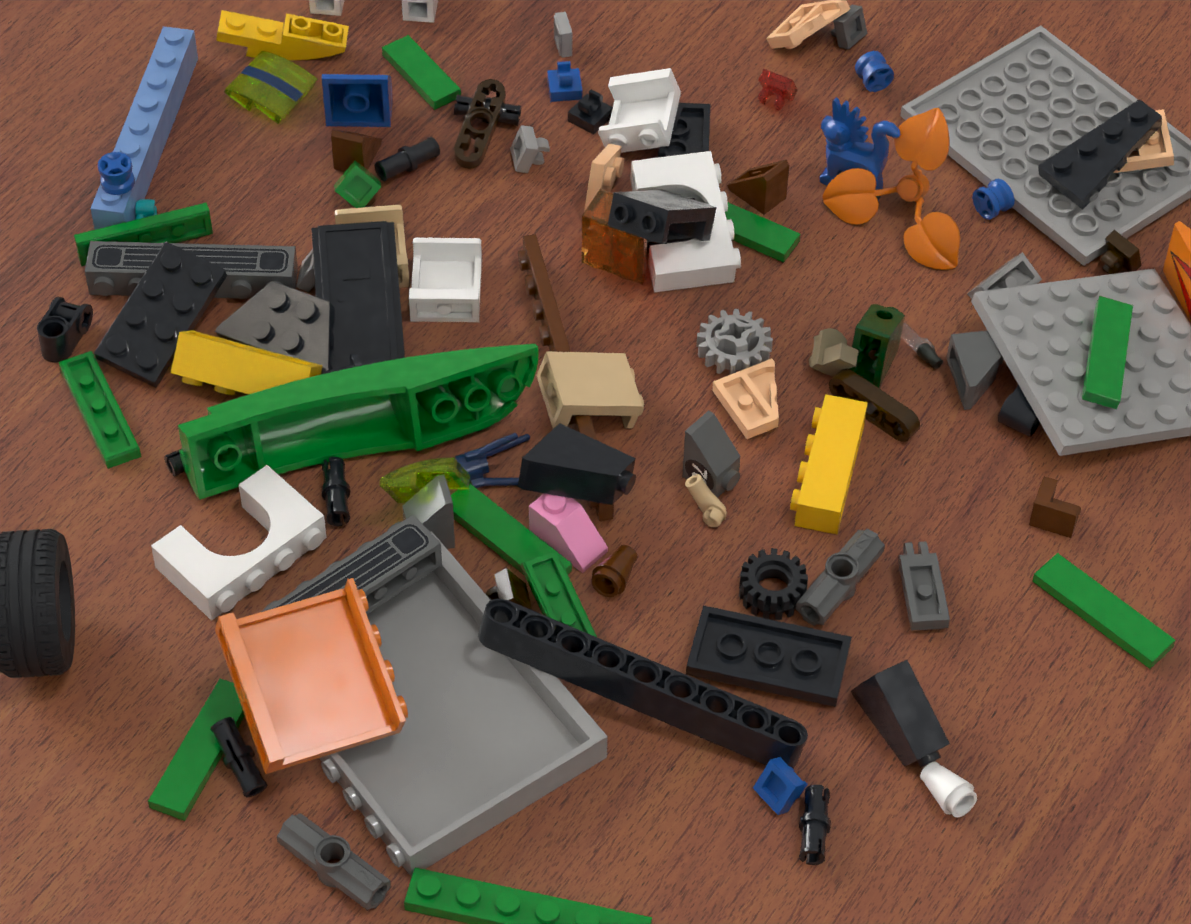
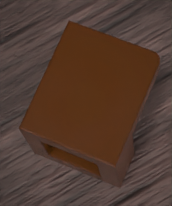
(1052, 513)

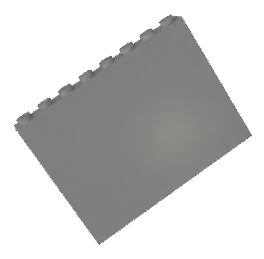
(477, 731)

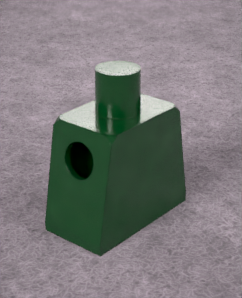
(880, 331)

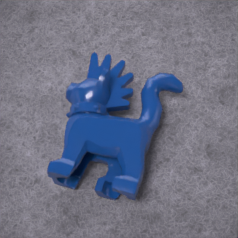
(847, 143)

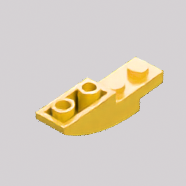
(294, 39)

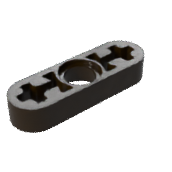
(481, 137)
(888, 416)

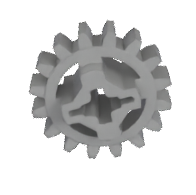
(734, 341)

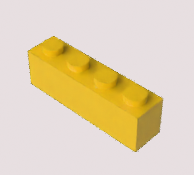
(235, 365)
(829, 465)

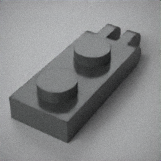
(923, 588)

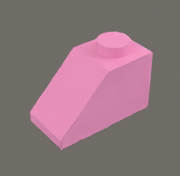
(567, 529)

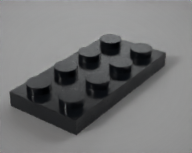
(162, 305)
(769, 655)

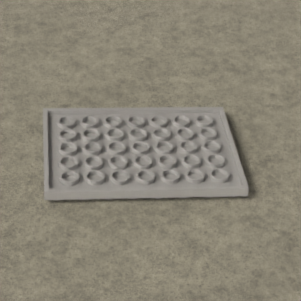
(1029, 106)

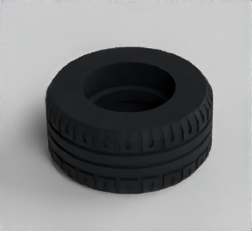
(36, 604)

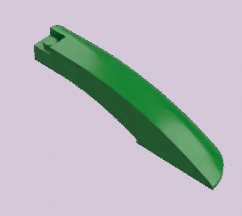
(355, 414)

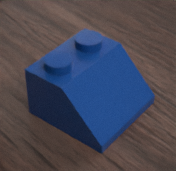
(357, 100)

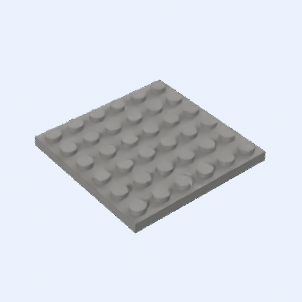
(1046, 344)

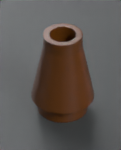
(613, 573)

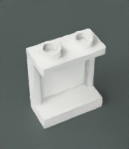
(642, 110)
(446, 280)

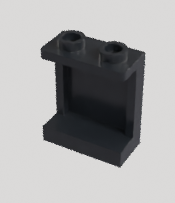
(656, 212)

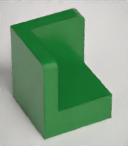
(357, 185)

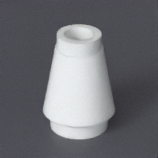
(949, 790)

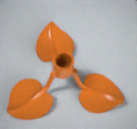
(853, 194)

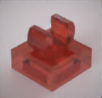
(776, 85)

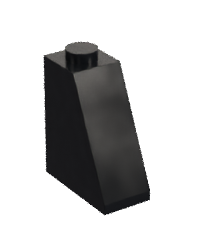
(577, 468)
(902, 714)

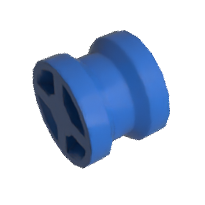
(874, 71)
(116, 173)
(993, 199)

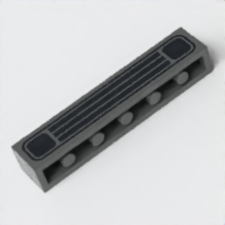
(119, 266)
(378, 566)

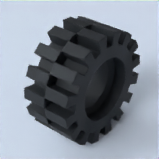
(772, 567)

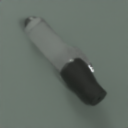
(921, 346)

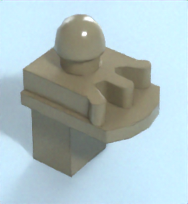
(832, 353)

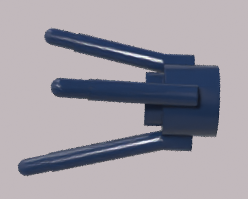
(476, 463)

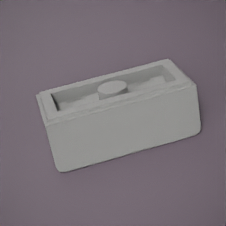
(1013, 273)

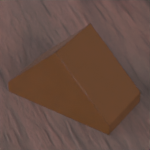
(353, 146)
(762, 185)

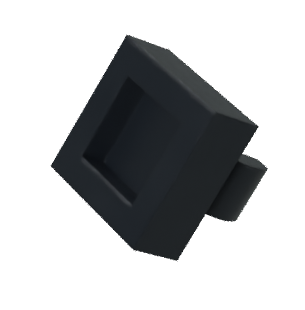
(590, 112)

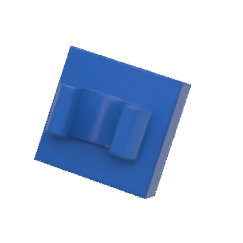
(564, 83)
(779, 786)

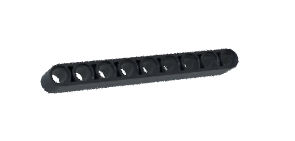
(641, 683)

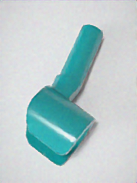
(145, 208)

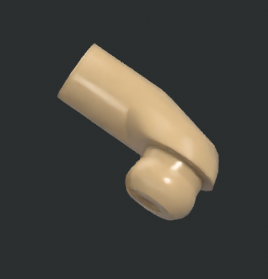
(713, 509)

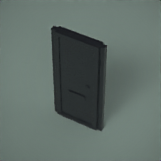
(360, 279)

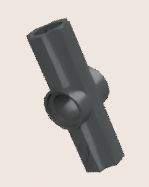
(840, 577)
(349, 875)

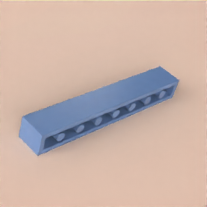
(149, 122)

